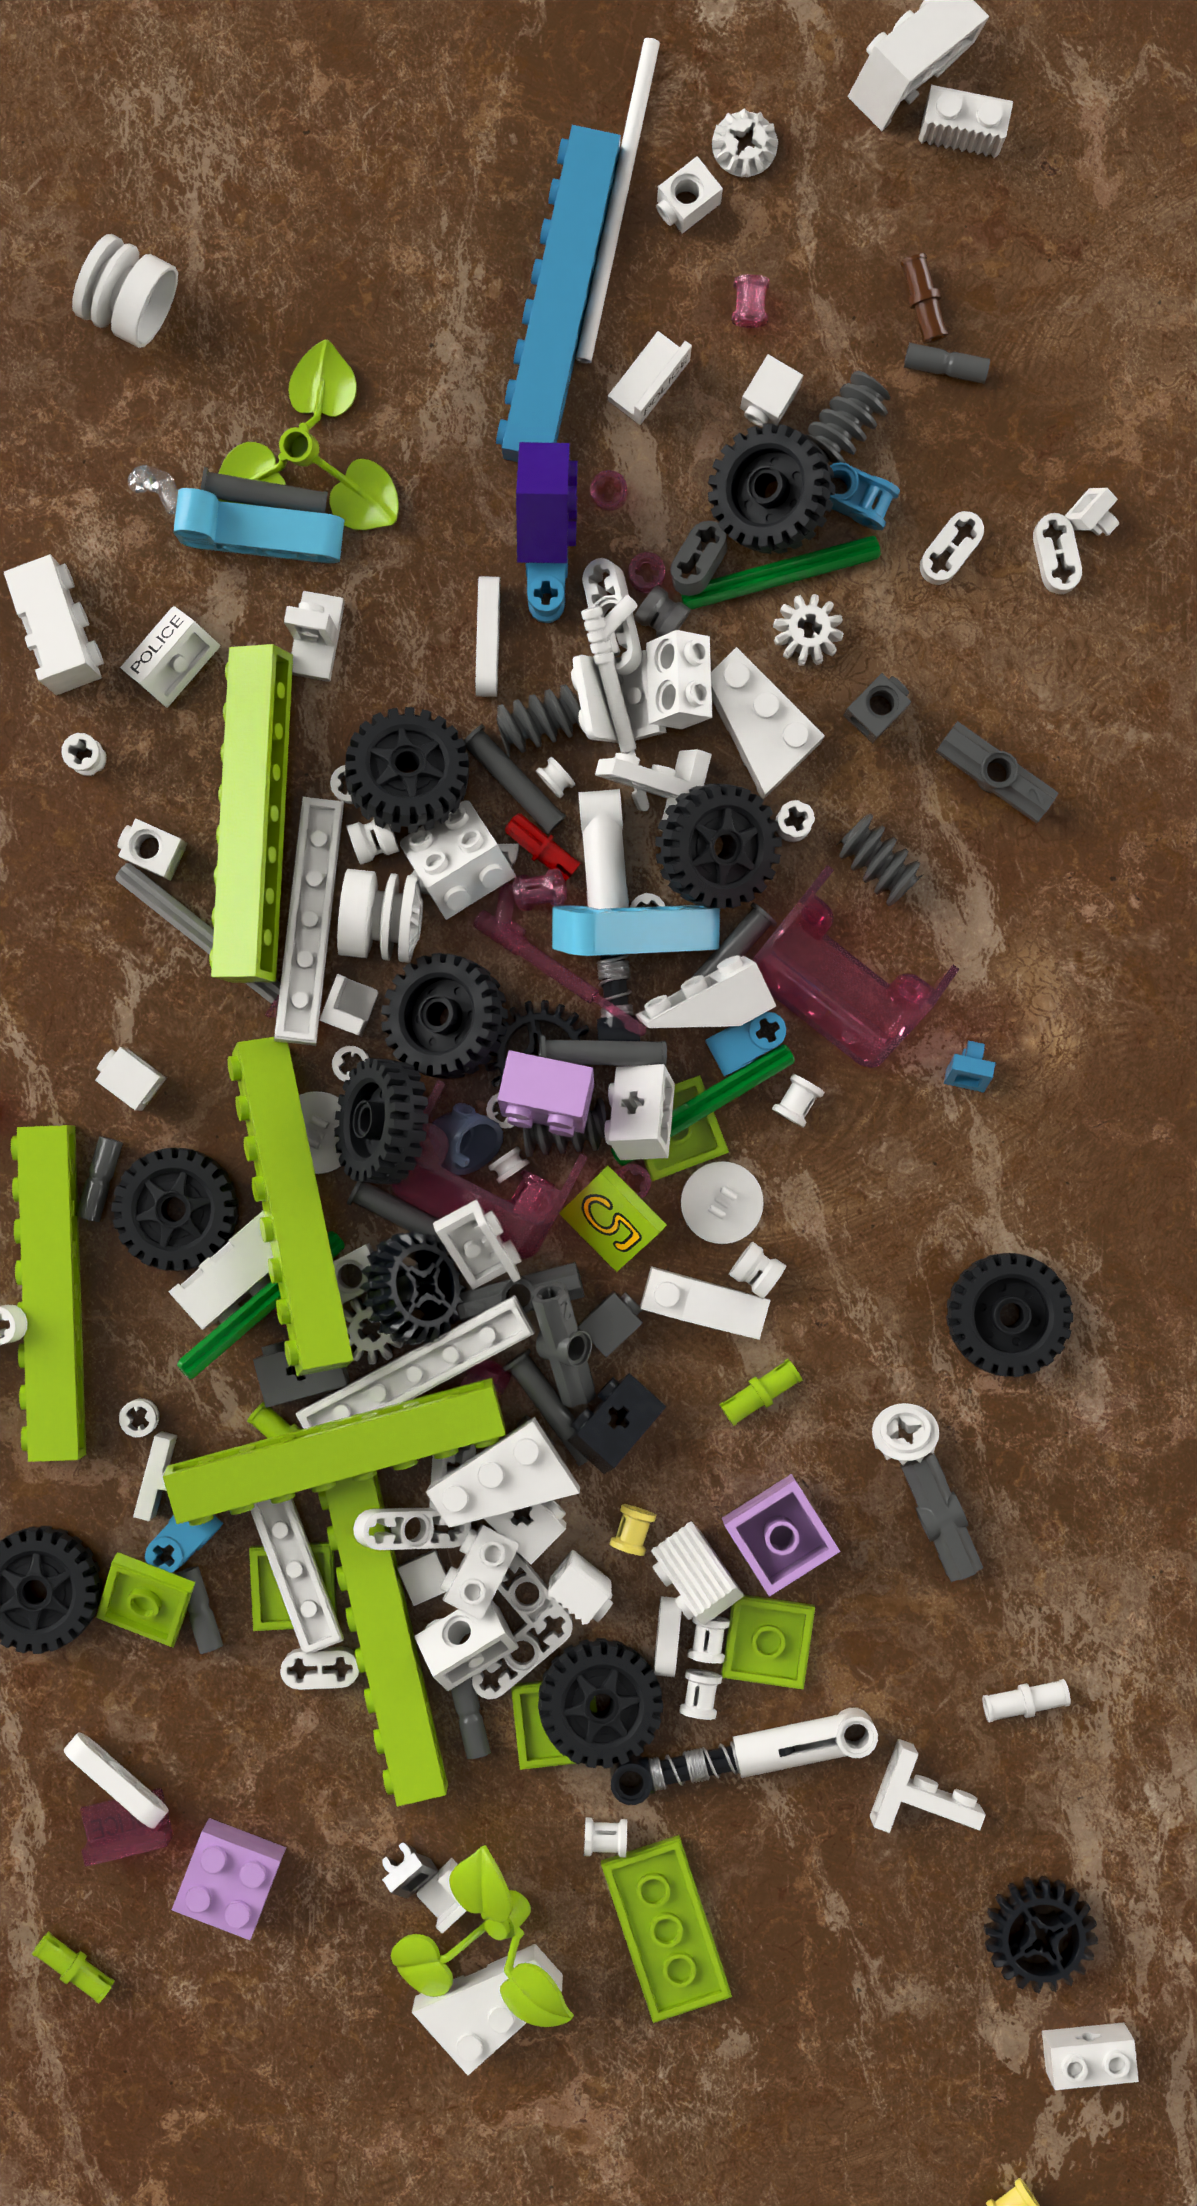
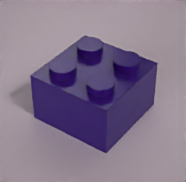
(545, 502)

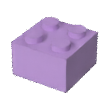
(545, 1093)
(780, 1535)
(228, 1878)

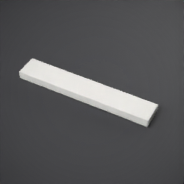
(309, 921)
(425, 1365)

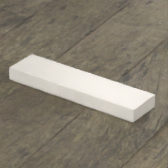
(297, 1575)

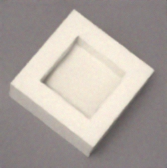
(423, 1576)

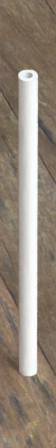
(617, 200)

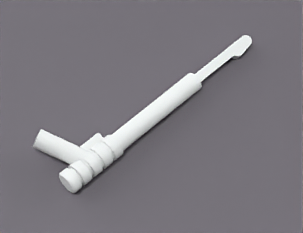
(604, 646)

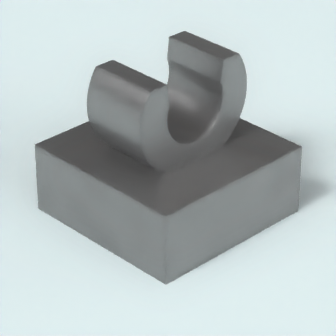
(410, 1874)

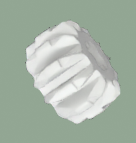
(795, 636)
(366, 1343)

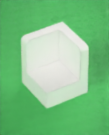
(349, 1005)
(439, 1898)

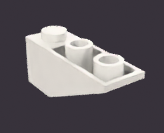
(720, 999)

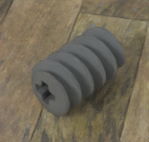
(848, 415)
(538, 719)
(879, 859)
(593, 1133)

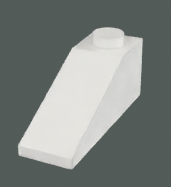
(704, 1303)

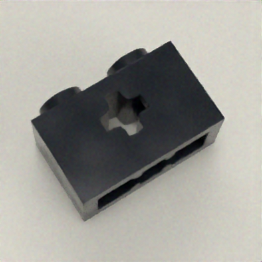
(636, 1413)

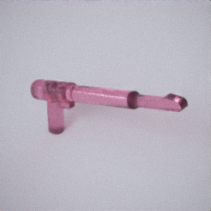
(511, 937)

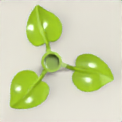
(318, 386)
(482, 1889)

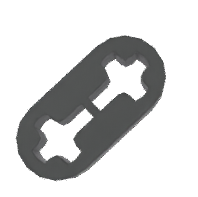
(705, 561)

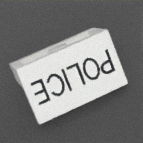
(650, 377)
(170, 656)

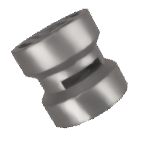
(661, 612)

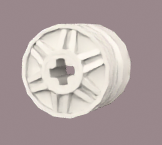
(124, 290)
(378, 915)

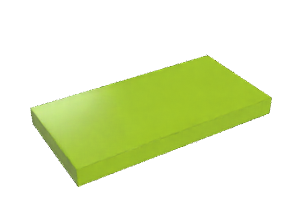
(666, 1929)

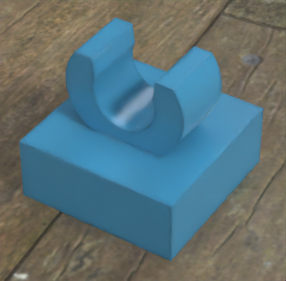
(969, 1069)

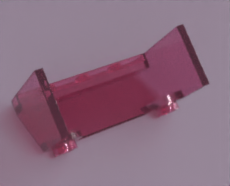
(836, 989)
(444, 1192)

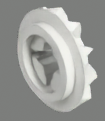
(751, 160)
(912, 1419)

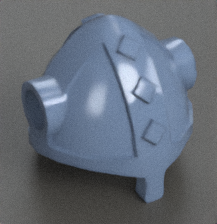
(471, 1137)

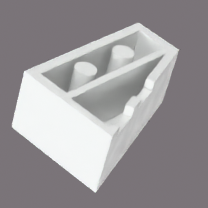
(914, 52)
(54, 624)
(761, 721)
(226, 1277)
(504, 1478)
(472, 2016)

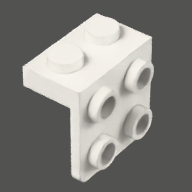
(595, 712)
(457, 860)

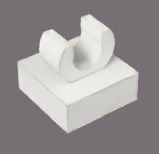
(1092, 512)

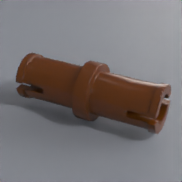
(924, 298)

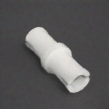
(1026, 1700)

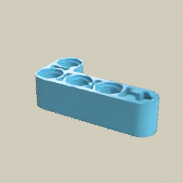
(256, 530)
(634, 929)

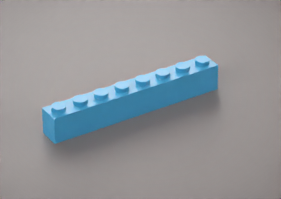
(561, 289)

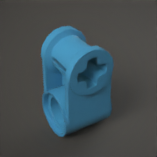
(860, 496)
(548, 579)
(740, 1045)
(184, 1540)

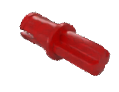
(541, 846)

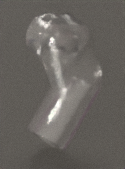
(157, 481)

